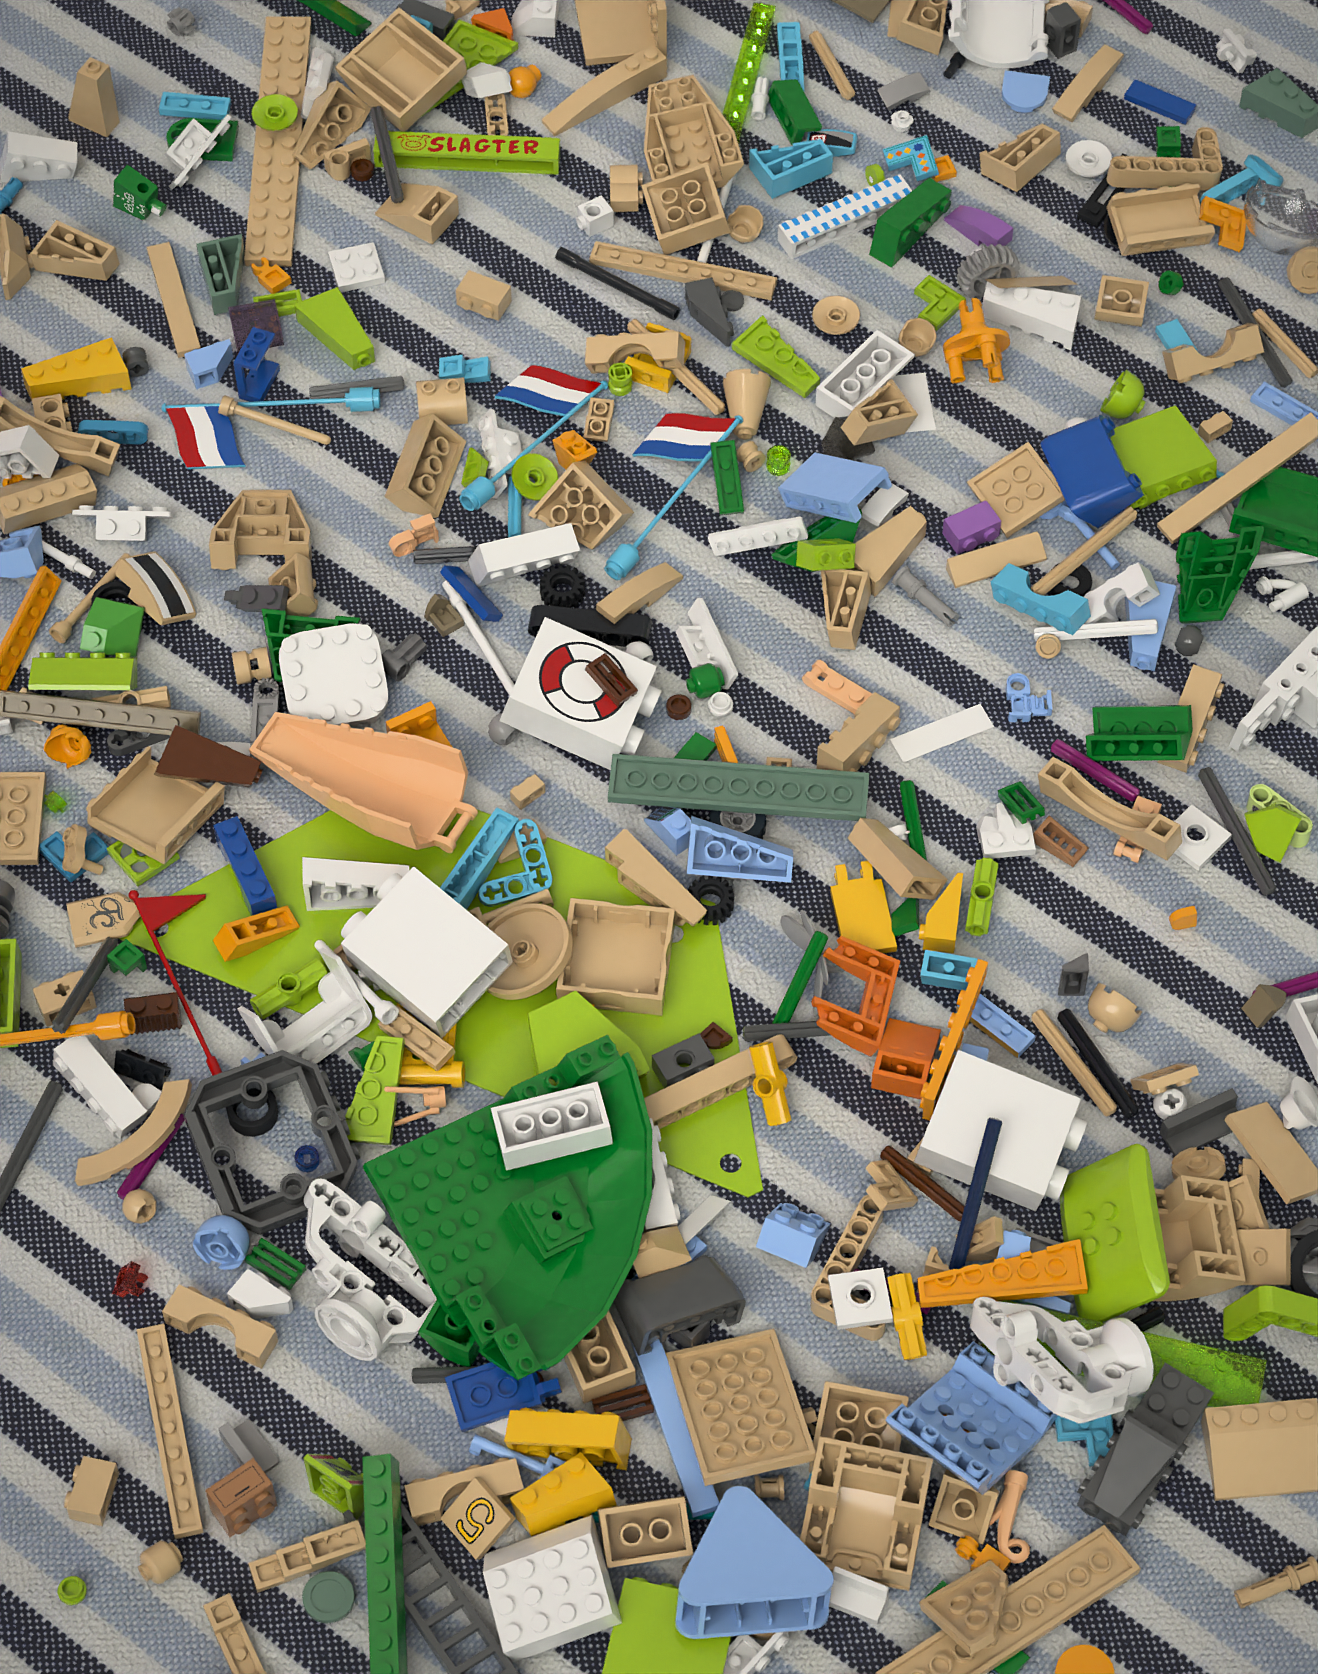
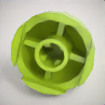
(1124, 397)

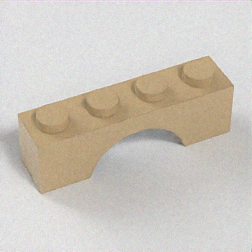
(1239, 344)
(605, 350)
(191, 1310)
(429, 1497)

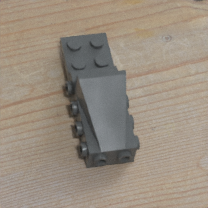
(1143, 1451)

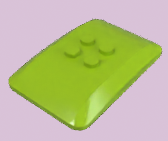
(1120, 1233)

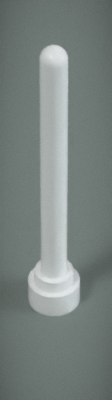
(384, 1010)

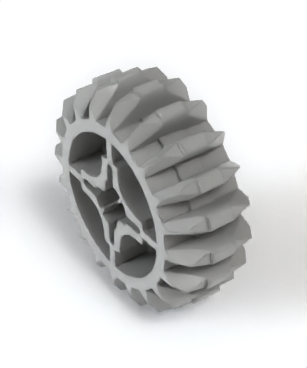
(986, 264)

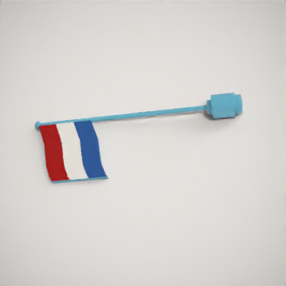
(543, 391)
(208, 437)
(679, 439)

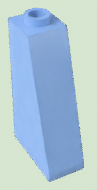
(1146, 648)

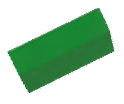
(1140, 733)

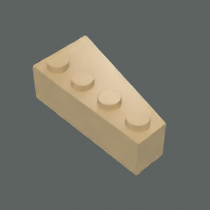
(924, 24)
(1200, 692)
(859, 736)

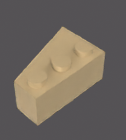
(1022, 158)

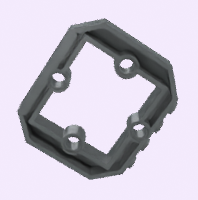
(232, 1088)

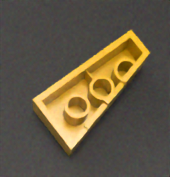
(78, 372)

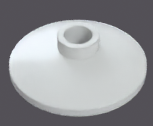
(1088, 158)

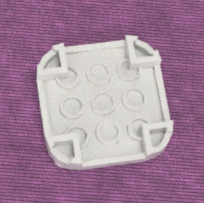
(334, 674)

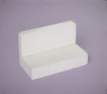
(858, 1595)

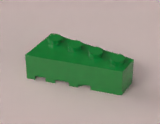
(908, 220)

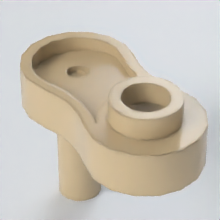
(74, 855)

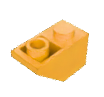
(572, 448)

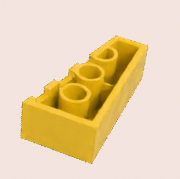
(566, 1434)

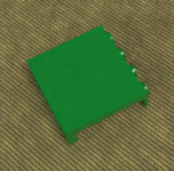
(1286, 509)

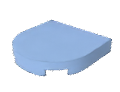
(1024, 90)

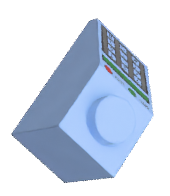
(671, 827)

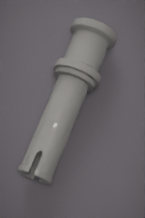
(917, 590)

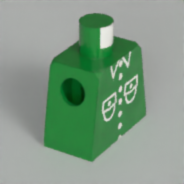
(136, 194)

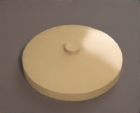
(538, 947)

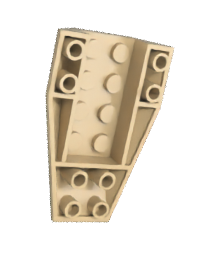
(688, 131)

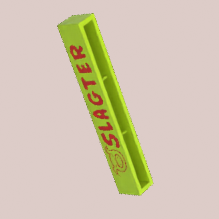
(473, 152)

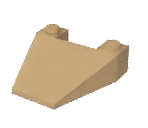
(259, 525)

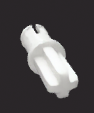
(760, 98)

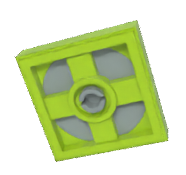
(137, 864)

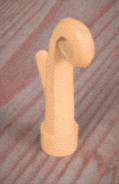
(1006, 1510)

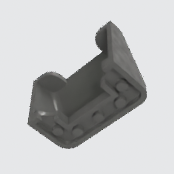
(678, 1301)

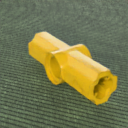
(770, 1083)
(907, 1316)

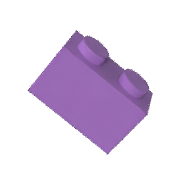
(971, 527)

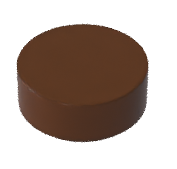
(362, 170)
(678, 707)

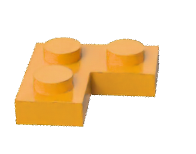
(1228, 218)

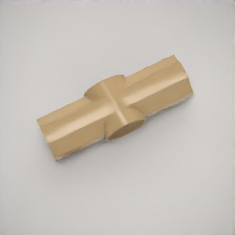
(149, 697)

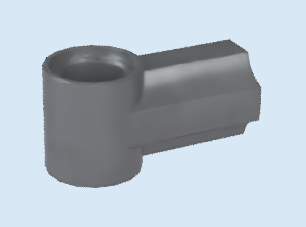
(398, 661)

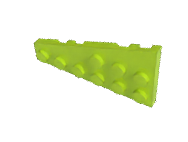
(475, 46)

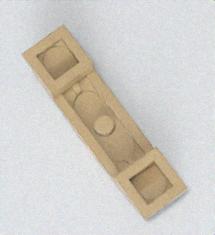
(232, 1636)

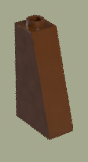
(204, 760)

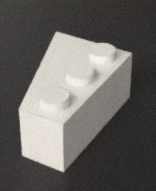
(37, 158)

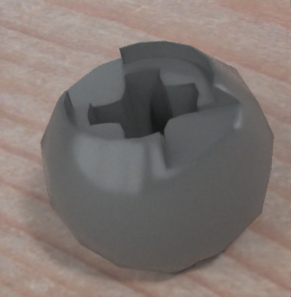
(1189, 640)

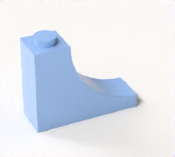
(1016, 1243)

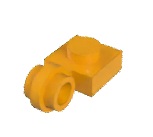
(968, 1547)

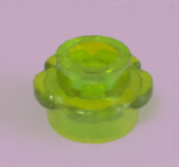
(55, 802)

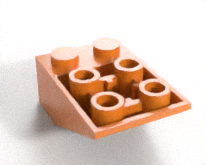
(905, 1058)

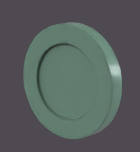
(328, 1597)

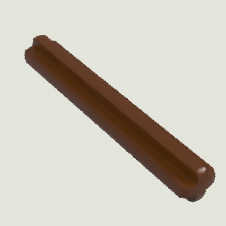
(923, 1182)

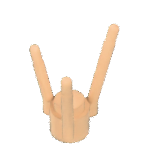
(432, 1097)

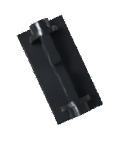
(135, 1067)

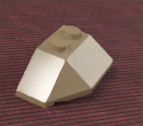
(14, 260)

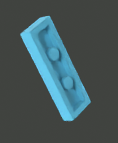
(194, 106)

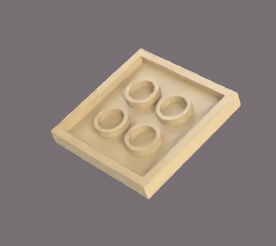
(1018, 488)

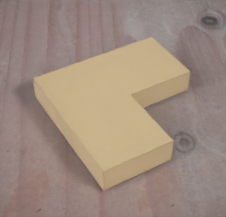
(890, 1190)

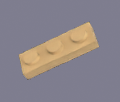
(419, 1040)

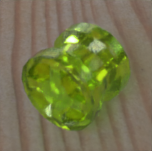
(780, 466)

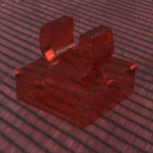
(127, 1280)

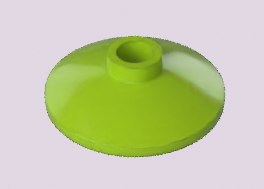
(274, 112)
(537, 467)

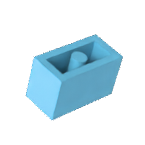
(946, 969)

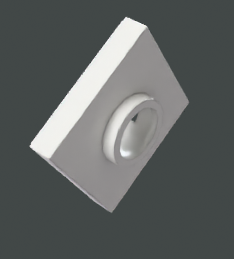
(1200, 852)
(851, 1314)

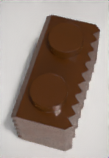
(154, 1012)

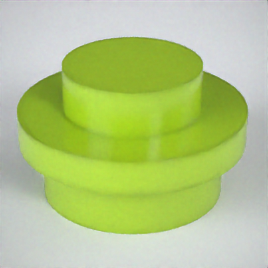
(72, 1590)

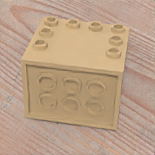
(620, 28)

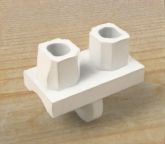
(1233, 50)

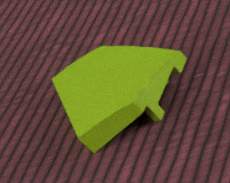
(1272, 829)

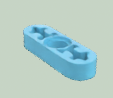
(1233, 187)

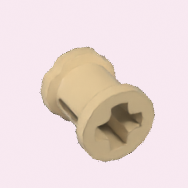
(769, 1487)

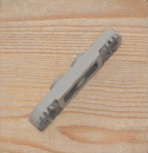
(263, 708)

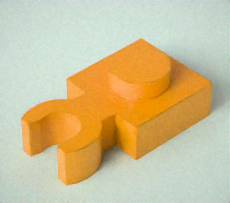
(272, 277)

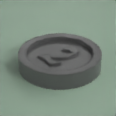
(733, 300)

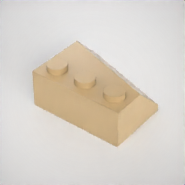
(586, 503)

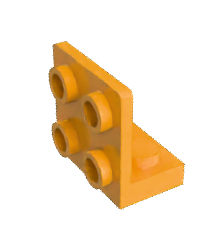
(419, 722)

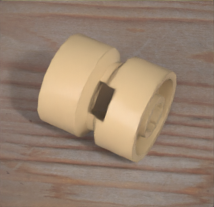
(242, 665)

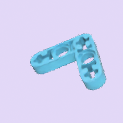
(525, 878)

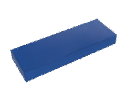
(1160, 102)
(471, 593)

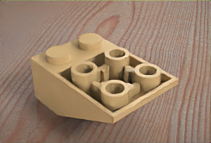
(423, 212)

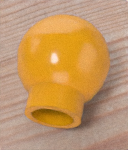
(524, 80)

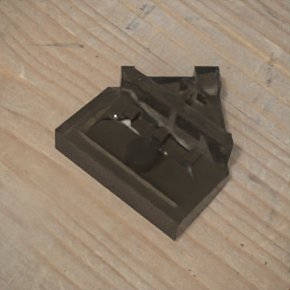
(838, 445)

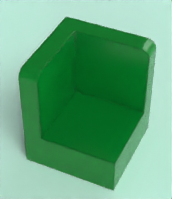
(126, 958)

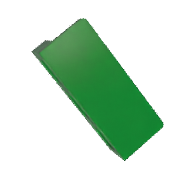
(793, 109)

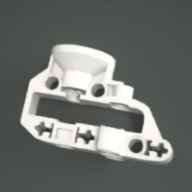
(358, 1317)
(1111, 1357)

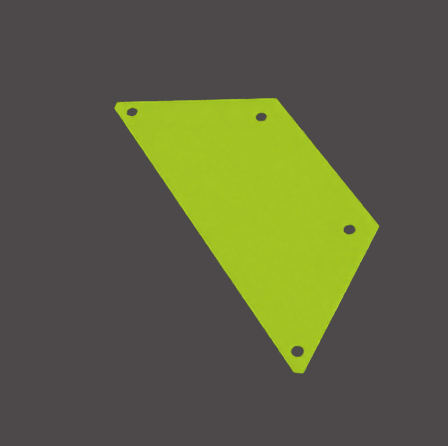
(495, 1031)

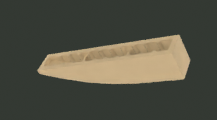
(608, 89)

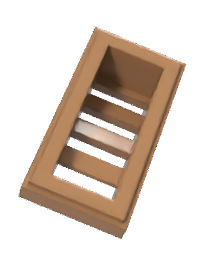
(1047, 843)

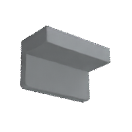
(247, 1443)

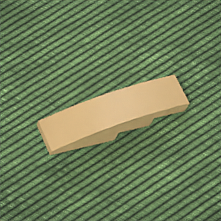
(1088, 82)
(639, 591)
(307, 1556)

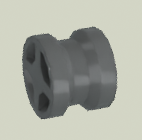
(135, 361)

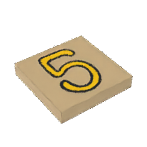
(477, 1518)

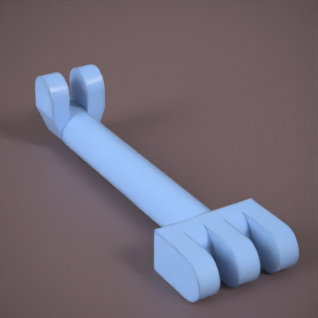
(480, 1443)

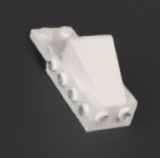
(1286, 691)

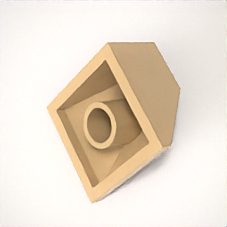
(660, 1251)
(963, 1509)

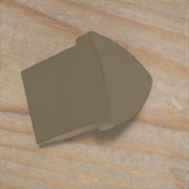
(443, 615)
(1264, 1004)

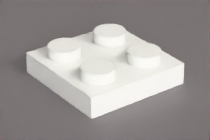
(356, 267)

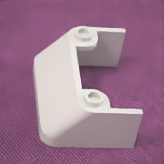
(325, 1026)

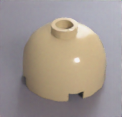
(1111, 1010)

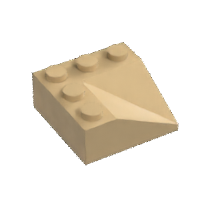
(685, 208)
(857, 1416)

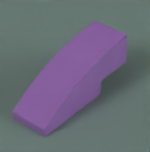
(980, 226)

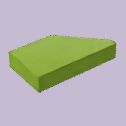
(475, 466)

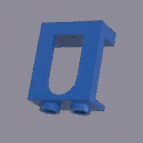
(261, 372)

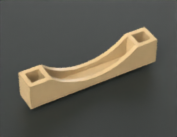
(85, 450)
(1147, 830)

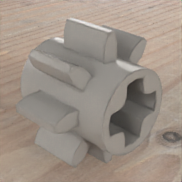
(180, 21)

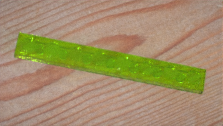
(748, 66)

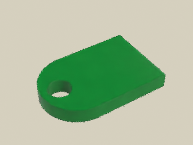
(225, 145)

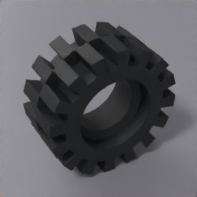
(562, 576)
(717, 888)

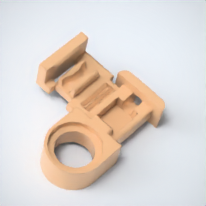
(423, 530)

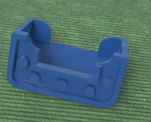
(1091, 471)

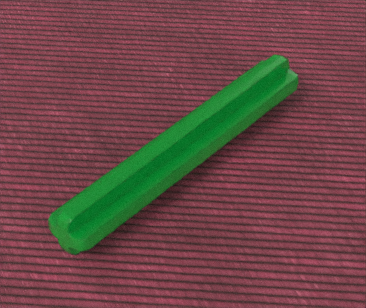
(912, 817)
(801, 978)

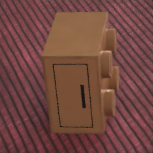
(241, 1498)

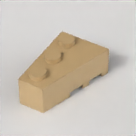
(74, 254)
(880, 416)
(845, 605)

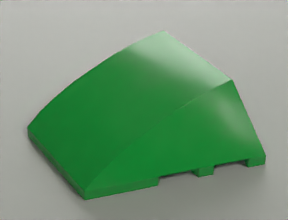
(281, 626)

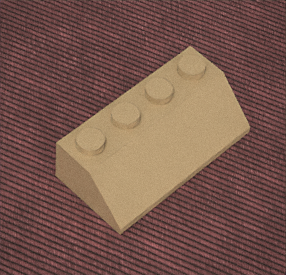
(425, 467)
(45, 498)

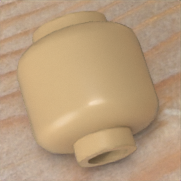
(160, 1562)

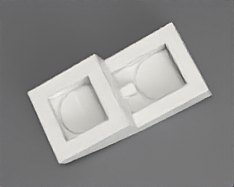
(882, 504)

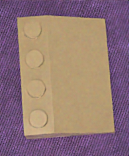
(1262, 1448)

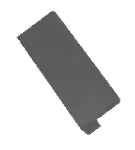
(1200, 1123)

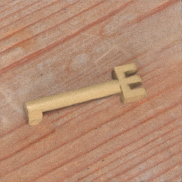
(541, 896)

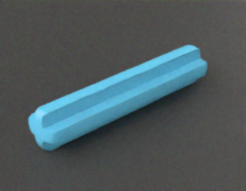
(514, 510)

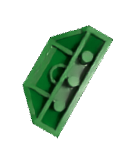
(822, 529)

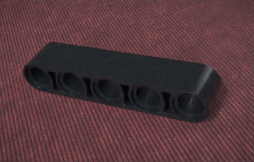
(593, 624)

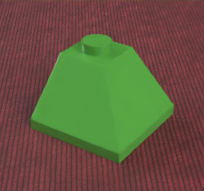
(112, 627)

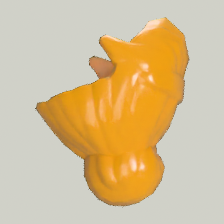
(67, 745)

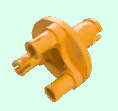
(975, 342)

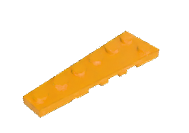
(967, 1000)
(1039, 1274)

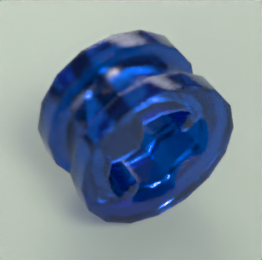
(304, 1150)

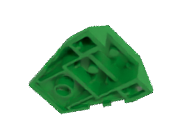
(1213, 572)

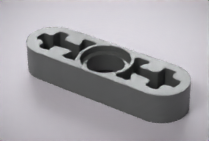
(129, 747)

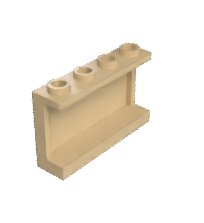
(1158, 219)

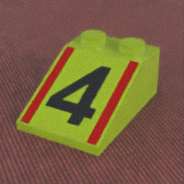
(335, 1483)

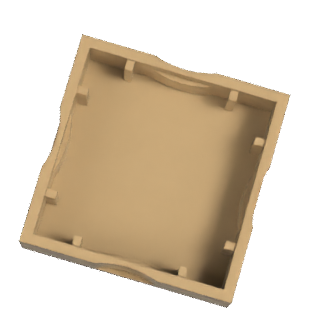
(619, 955)

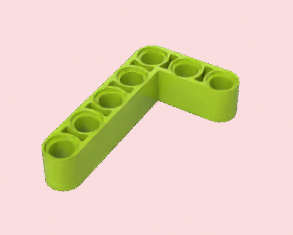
(1270, 1306)

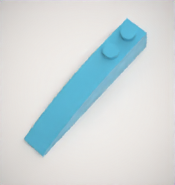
(479, 858)

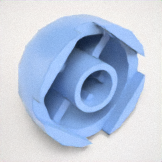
(222, 1241)

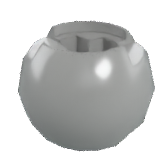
(500, 732)

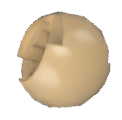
(139, 1206)

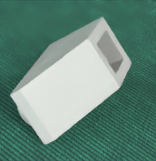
(486, 81)
(259, 1297)

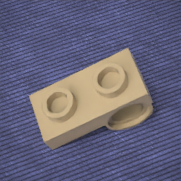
(339, 160)

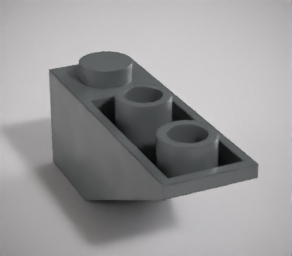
(706, 308)

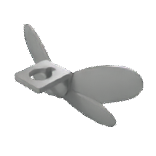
(801, 936)

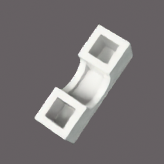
(1134, 583)

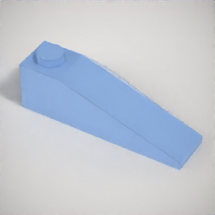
(21, 553)

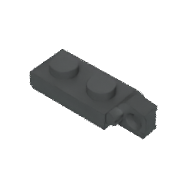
(254, 597)

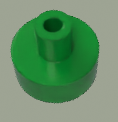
(1170, 283)

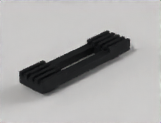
(1093, 211)

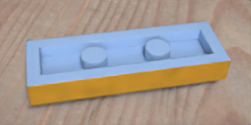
(1001, 1027)

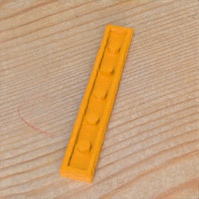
(26, 623)

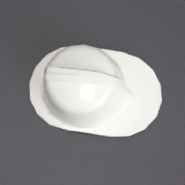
(1300, 1105)

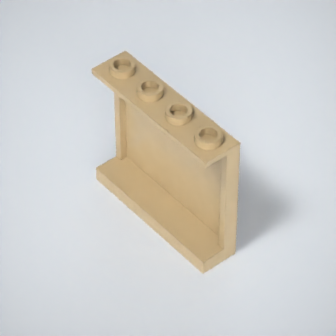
(153, 811)

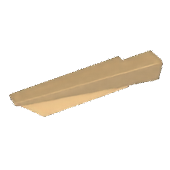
(650, 879)

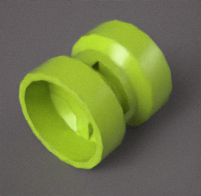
(620, 379)

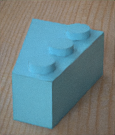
(790, 167)

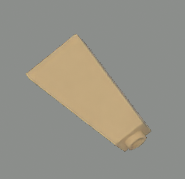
(94, 98)
(888, 547)
(896, 861)

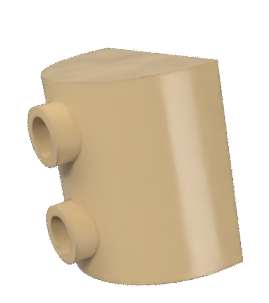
(1121, 301)
(444, 399)
(297, 576)

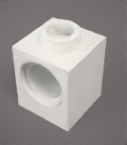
(595, 216)

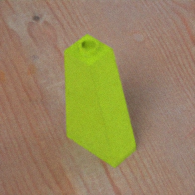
(335, 325)

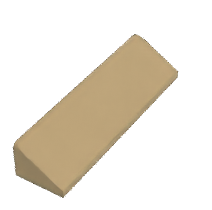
(992, 559)

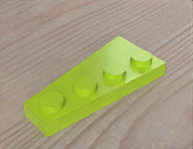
(770, 353)
(373, 1109)

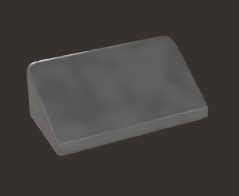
(1074, 977)

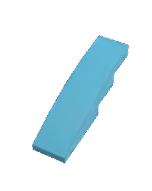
(790, 52)

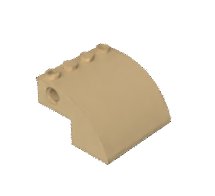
(1199, 1238)
(866, 1510)

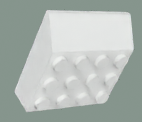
(550, 1589)

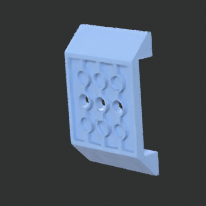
(996, 1416)

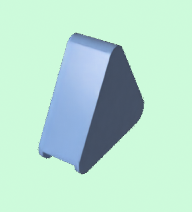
(751, 1575)

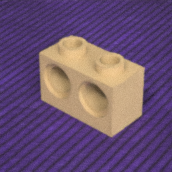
(52, 411)

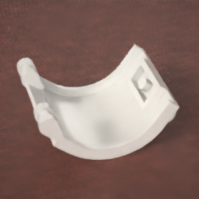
(999, 31)

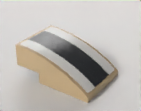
(156, 588)

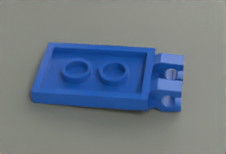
(489, 1394)

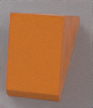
(495, 22)

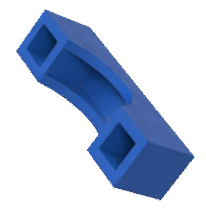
(245, 865)

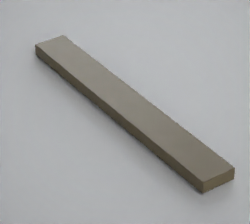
(96, 713)

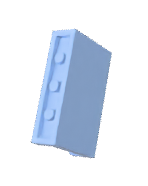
(832, 486)

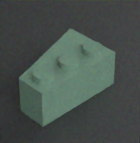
(1282, 102)
(222, 270)

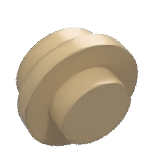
(1048, 645)

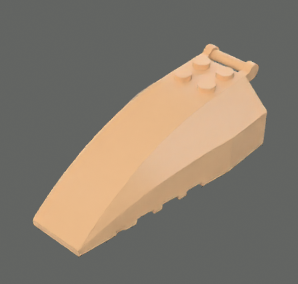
(377, 780)

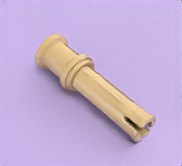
(1290, 1578)

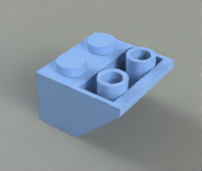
(793, 1234)

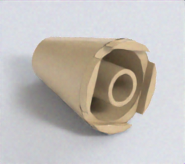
(746, 397)

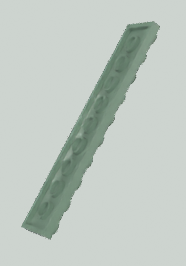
(738, 787)

